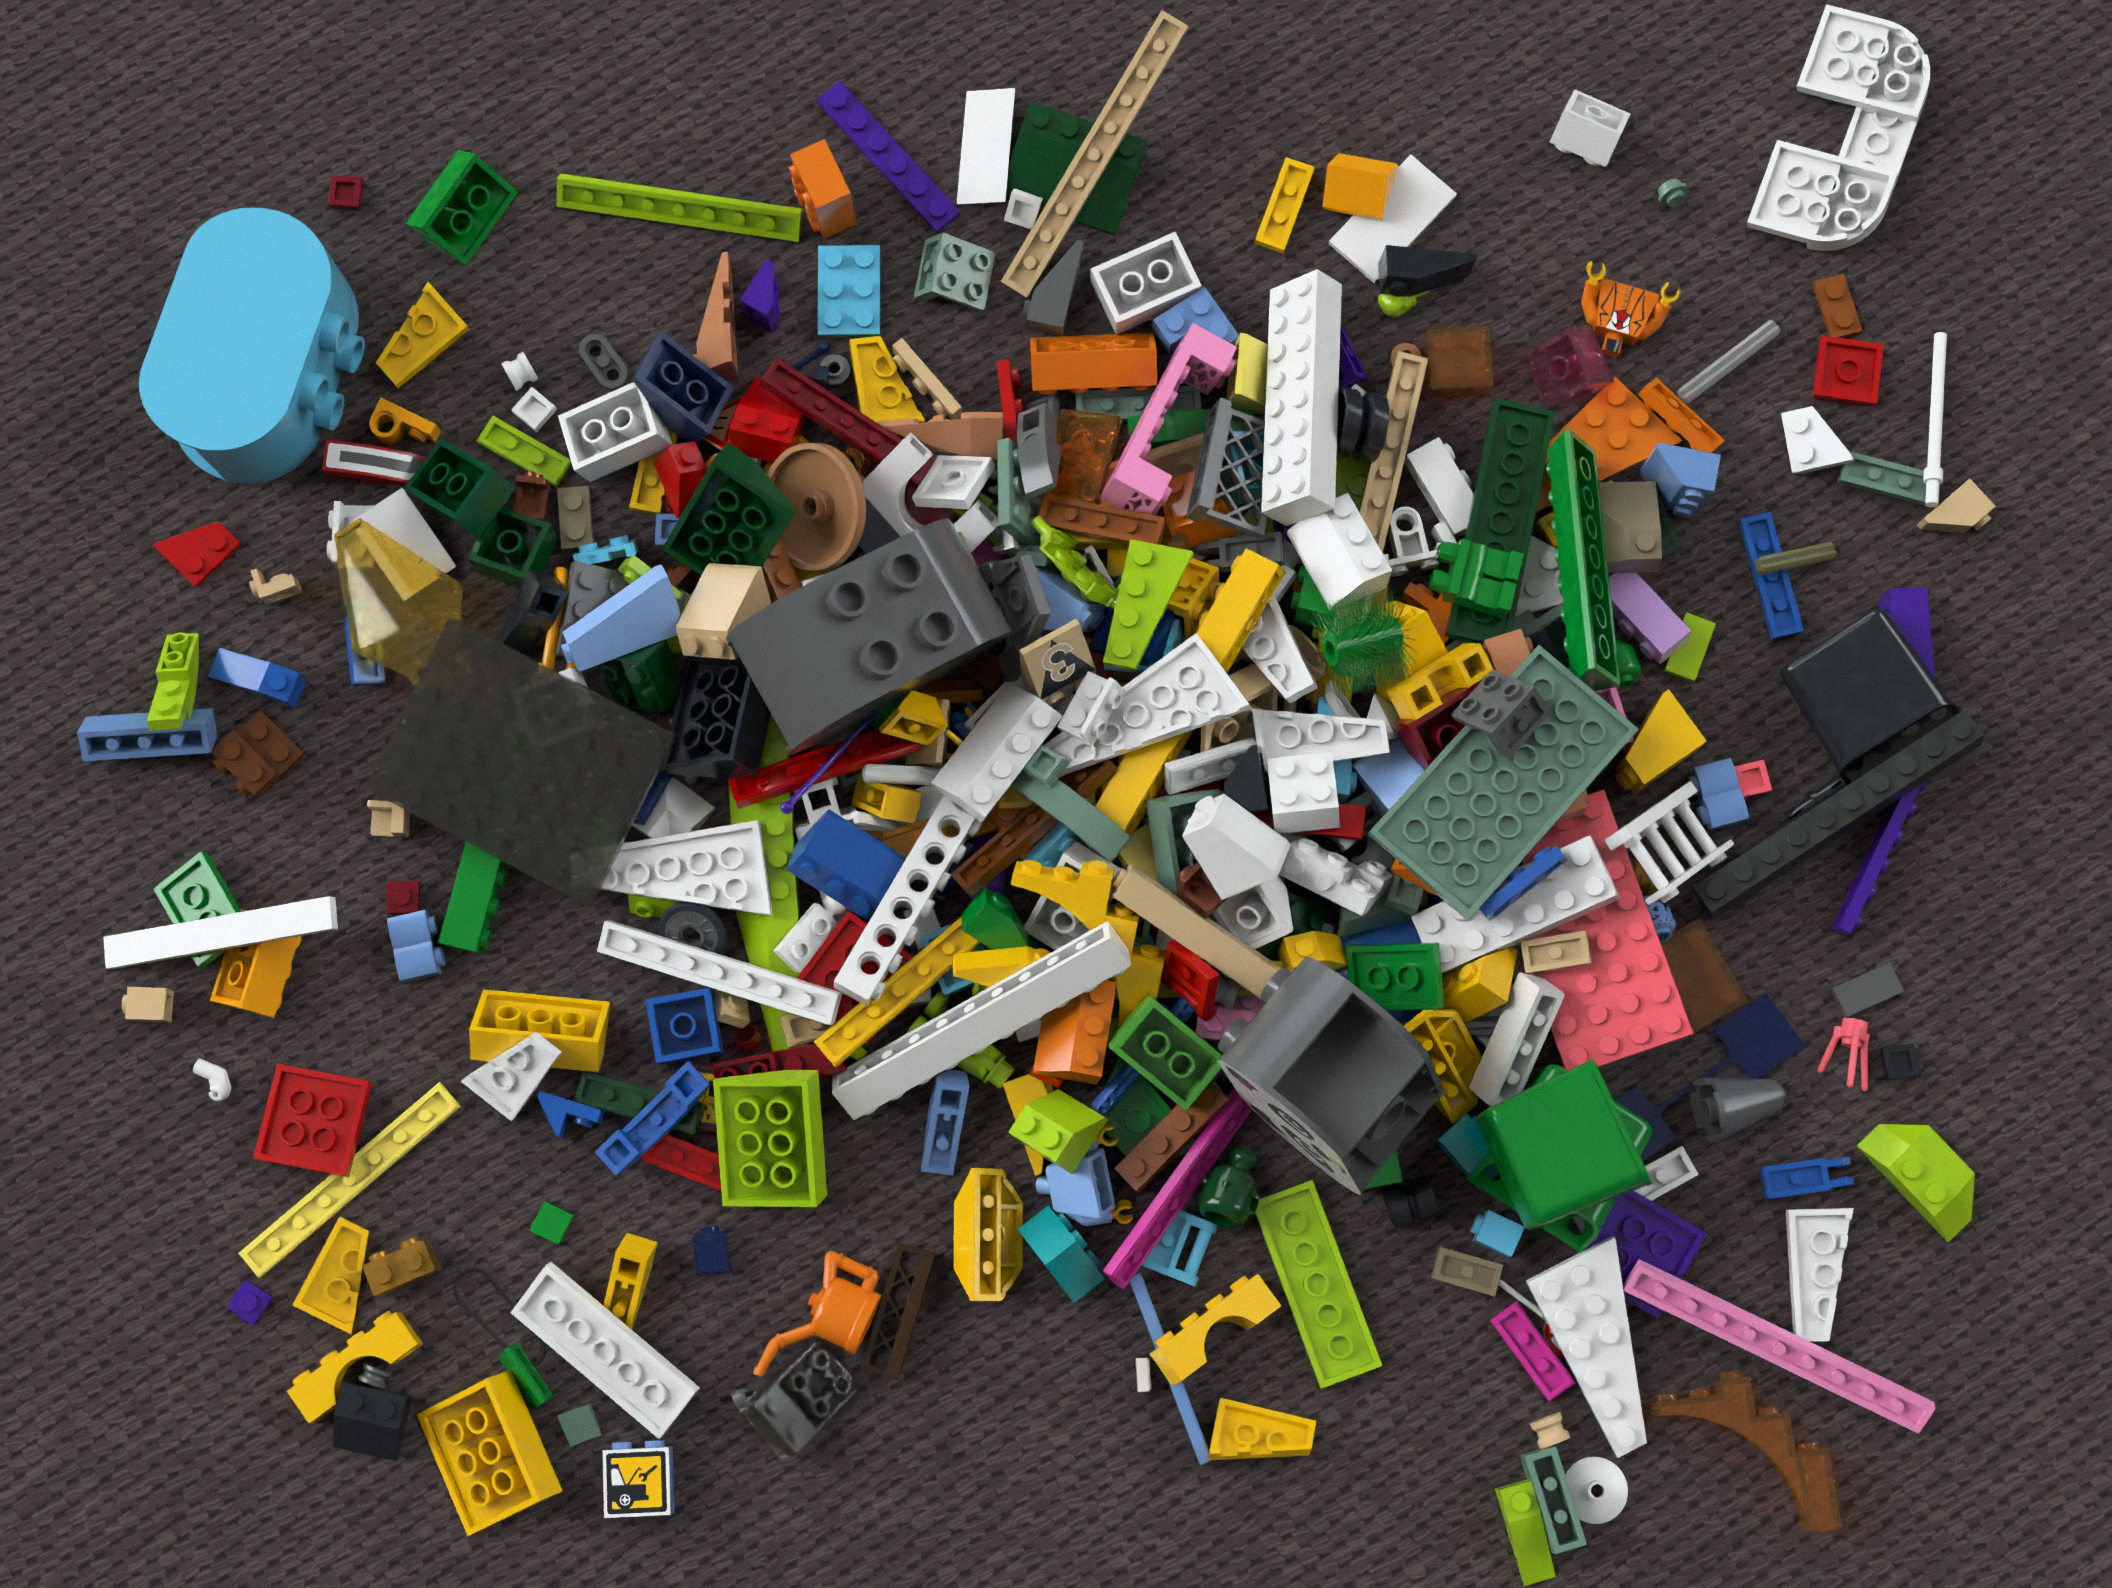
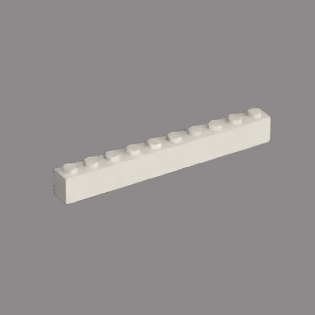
(981, 1021)

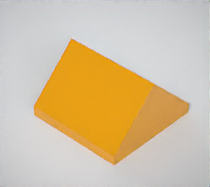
(1358, 186)

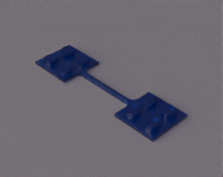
(1754, 1039)

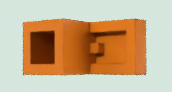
(1438, 610)

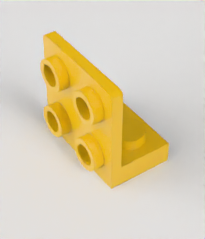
(1195, 594)

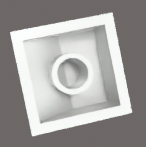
(1589, 128)

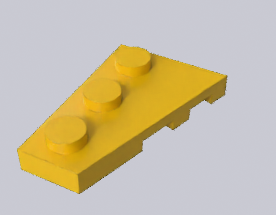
(423, 336)
(878, 383)
(336, 1277)
(1257, 1432)

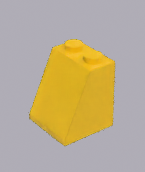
(1427, 645)
(1659, 744)

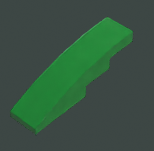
(1182, 425)

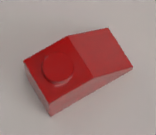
(680, 472)

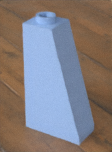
(624, 623)

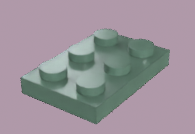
(1014, 507)

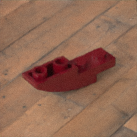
(796, 1058)

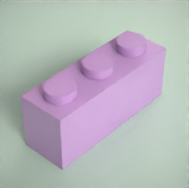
(1646, 617)

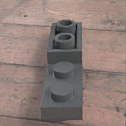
(1037, 446)

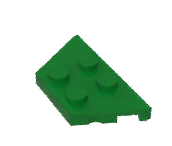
(1137, 1114)

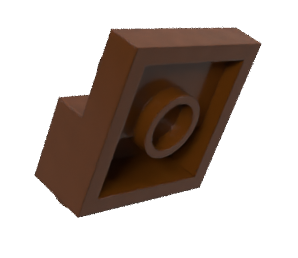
(256, 755)

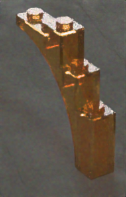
(1804, 1470)

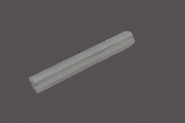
(1728, 361)

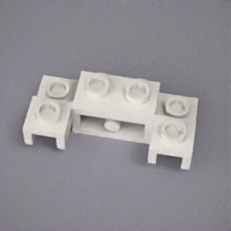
(1333, 875)

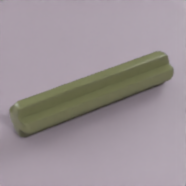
(1795, 558)

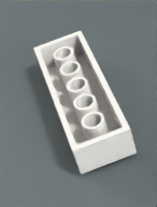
(1563, 896)

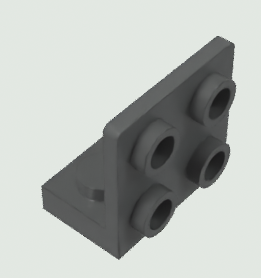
(1503, 710)

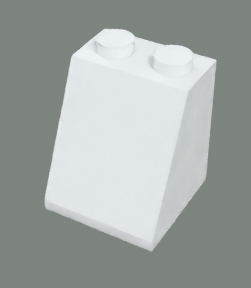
(1233, 845)

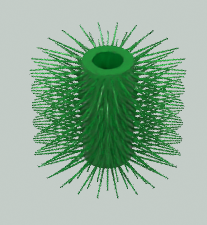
(1362, 641)

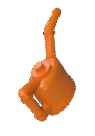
(839, 1310)

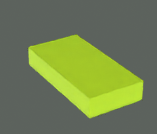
(1688, 659)

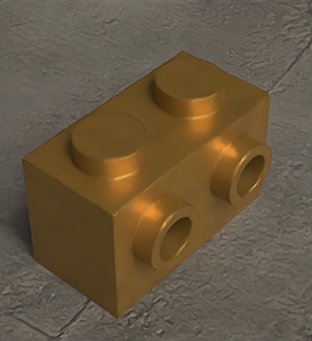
(401, 1268)

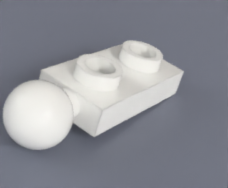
(809, 934)

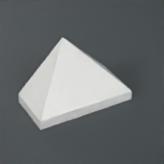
(1383, 710)

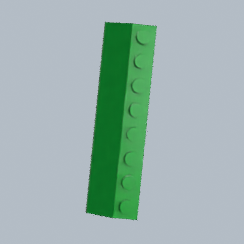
(1582, 562)

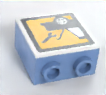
(638, 1480)

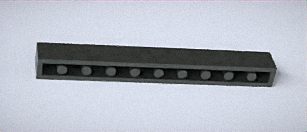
(1838, 815)

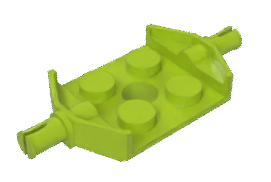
(1058, 549)

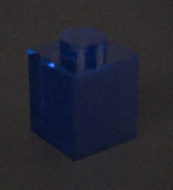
(711, 1251)

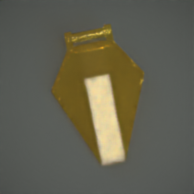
(393, 599)

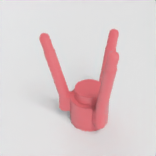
(1854, 1036)

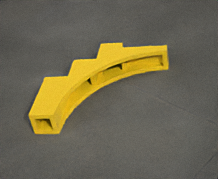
(1088, 898)

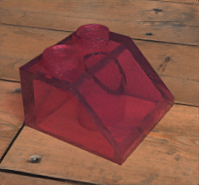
(1568, 366)

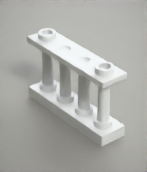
(1646, 825)

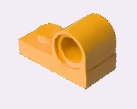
(403, 419)

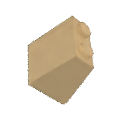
(717, 606)

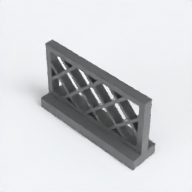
(1209, 468)

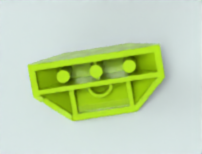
(1924, 1173)

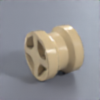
(1549, 1430)

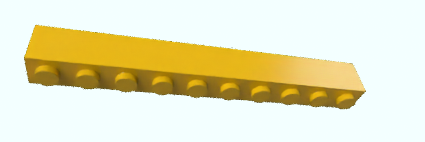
(1224, 632)

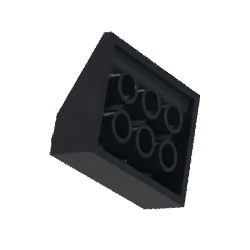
(717, 721)

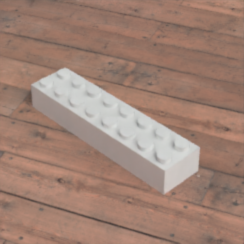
(1302, 398)

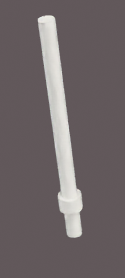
(1933, 473)

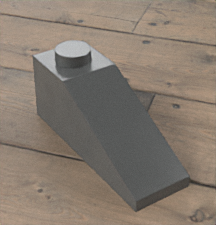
(1054, 294)

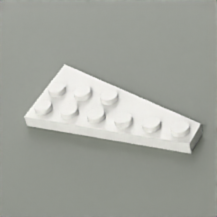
(1590, 1323)

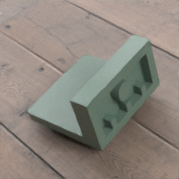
(954, 271)

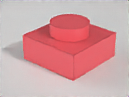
(1753, 778)

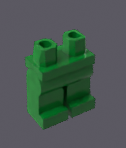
(1477, 576)

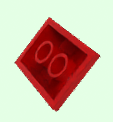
(764, 424)

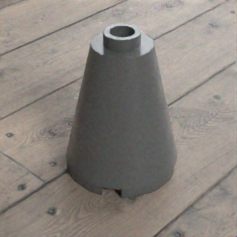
(1733, 1104)

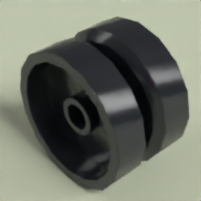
(1361, 424)

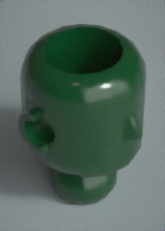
(1231, 1190)

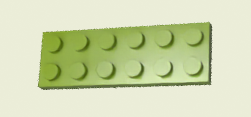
(1316, 1284)

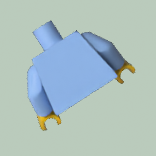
(1088, 1191)

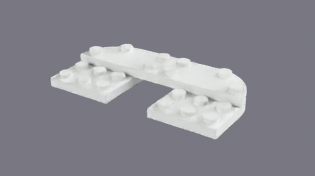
(1844, 197)

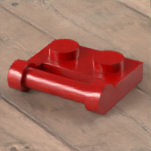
(1190, 979)

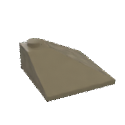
(1631, 526)

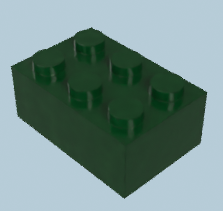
(459, 488)

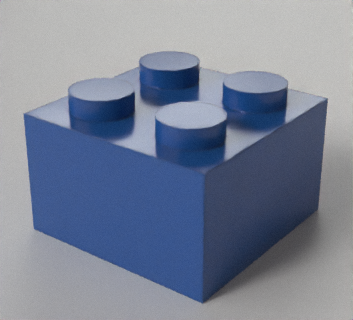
(684, 1027)

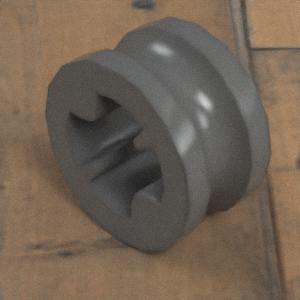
(374, 1375)

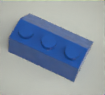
(845, 863)

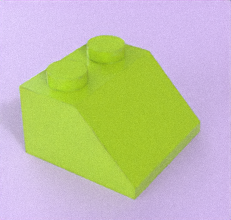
(1058, 1129)

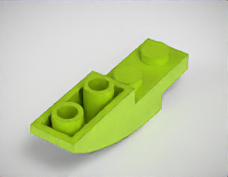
(176, 682)

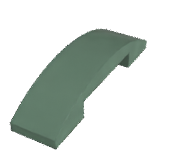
(1075, 814)

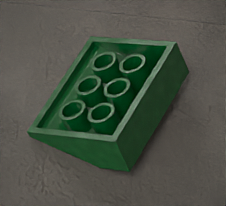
(1046, 150)
(731, 515)

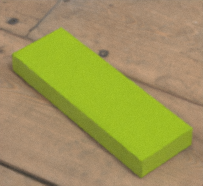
(524, 451)

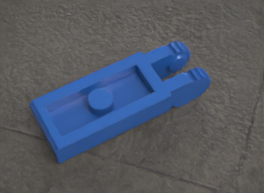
(1801, 1177)

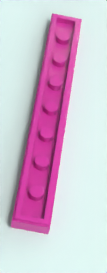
(1177, 1191)

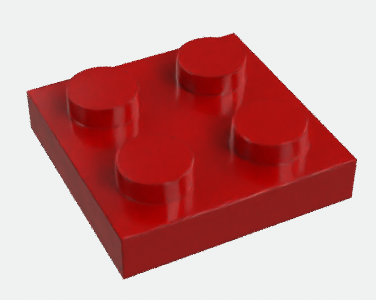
(1847, 371)

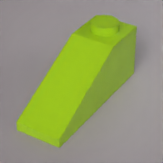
(1526, 1531)

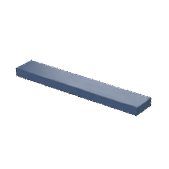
(1178, 1390)

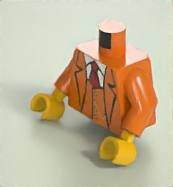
(1622, 311)

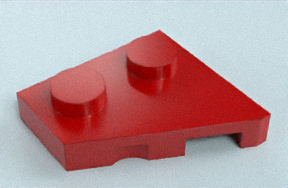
(199, 551)

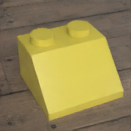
(1249, 375)

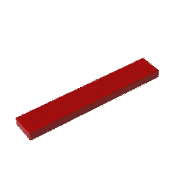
(796, 771)

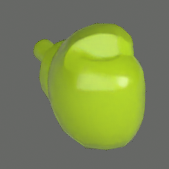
(1396, 306)

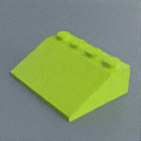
(770, 1139)

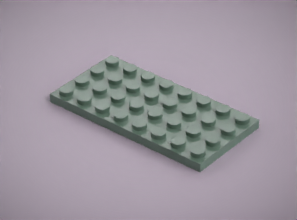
(1483, 813)

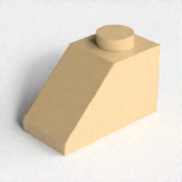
(1960, 511)

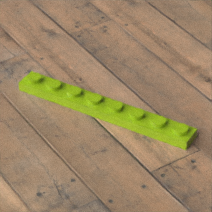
(679, 207)

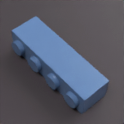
(129, 736)

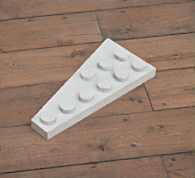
(1164, 701)
(703, 867)

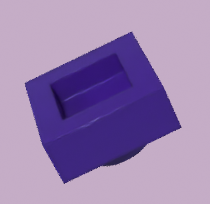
(250, 1302)

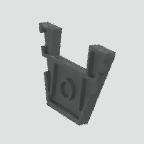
(1021, 603)

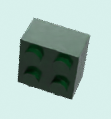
(513, 547)

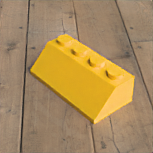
(569, 1024)

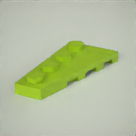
(1143, 596)

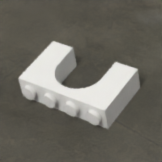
(887, 486)

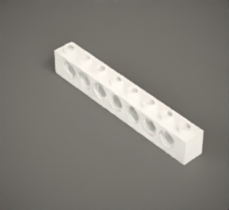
(851, 978)

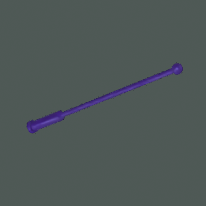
(787, 806)

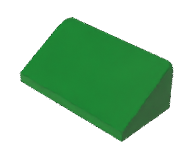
(525, 1375)

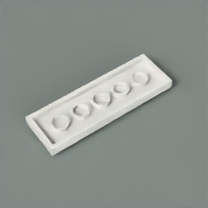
(605, 1350)

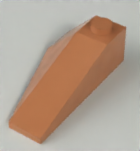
(717, 334)
(970, 436)

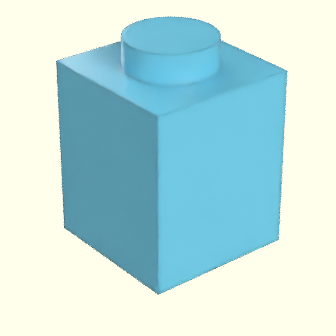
(1496, 1233)

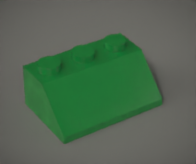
(462, 206)

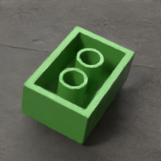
(1166, 1052)

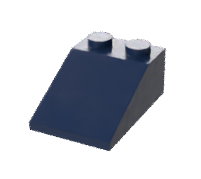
(681, 389)

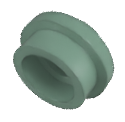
(1672, 193)

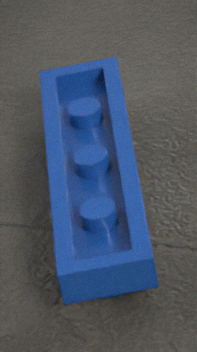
(1772, 588)

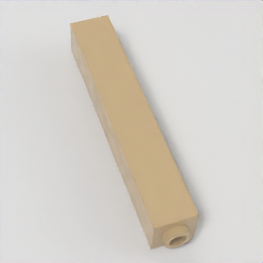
(1192, 930)

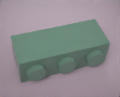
(1554, 1499)

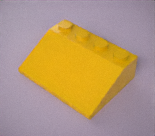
(489, 1452)

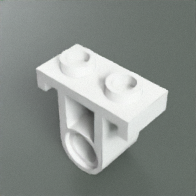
(1410, 546)

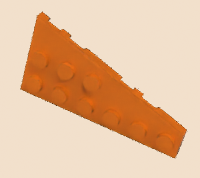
(1618, 430)

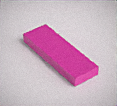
(1532, 1350)

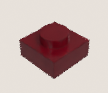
(346, 192)
(402, 897)

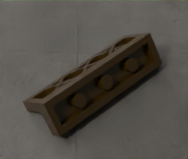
(910, 1314)

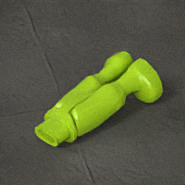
(985, 1065)

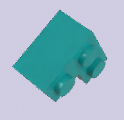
(1062, 1252)

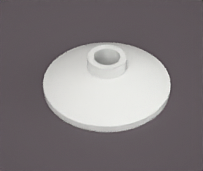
(1594, 1471)

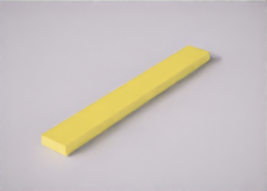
(338, 1191)

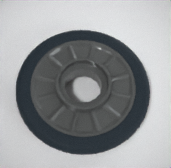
(699, 917)

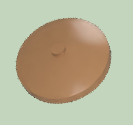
(827, 505)

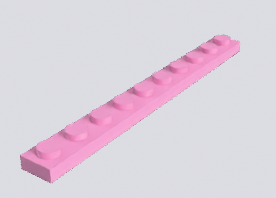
(1778, 1346)

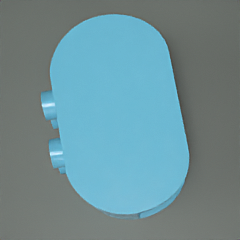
(251, 346)

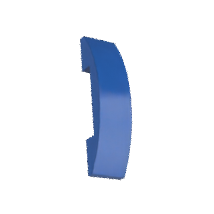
(655, 1120)

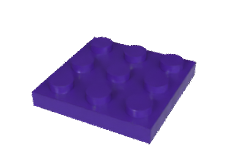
(1651, 1235)

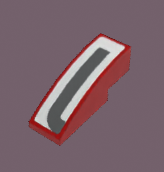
(369, 463)

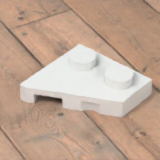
(1812, 442)

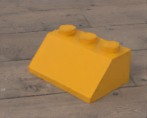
(255, 976)

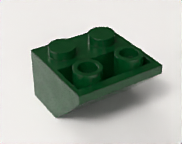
(644, 678)

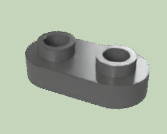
(605, 363)

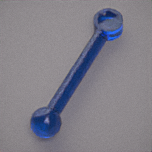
(823, 348)

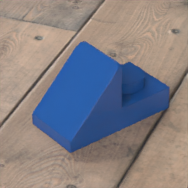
(559, 1111)

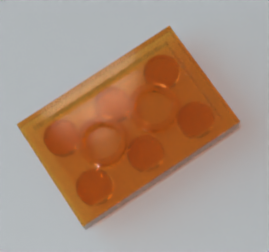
(1086, 453)
(1701, 975)

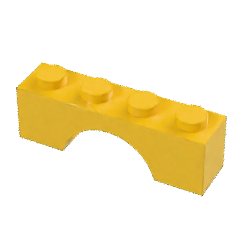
(1184, 1352)
(319, 1391)

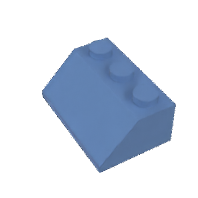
(1682, 477)

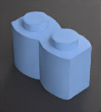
(1718, 795)
(415, 945)

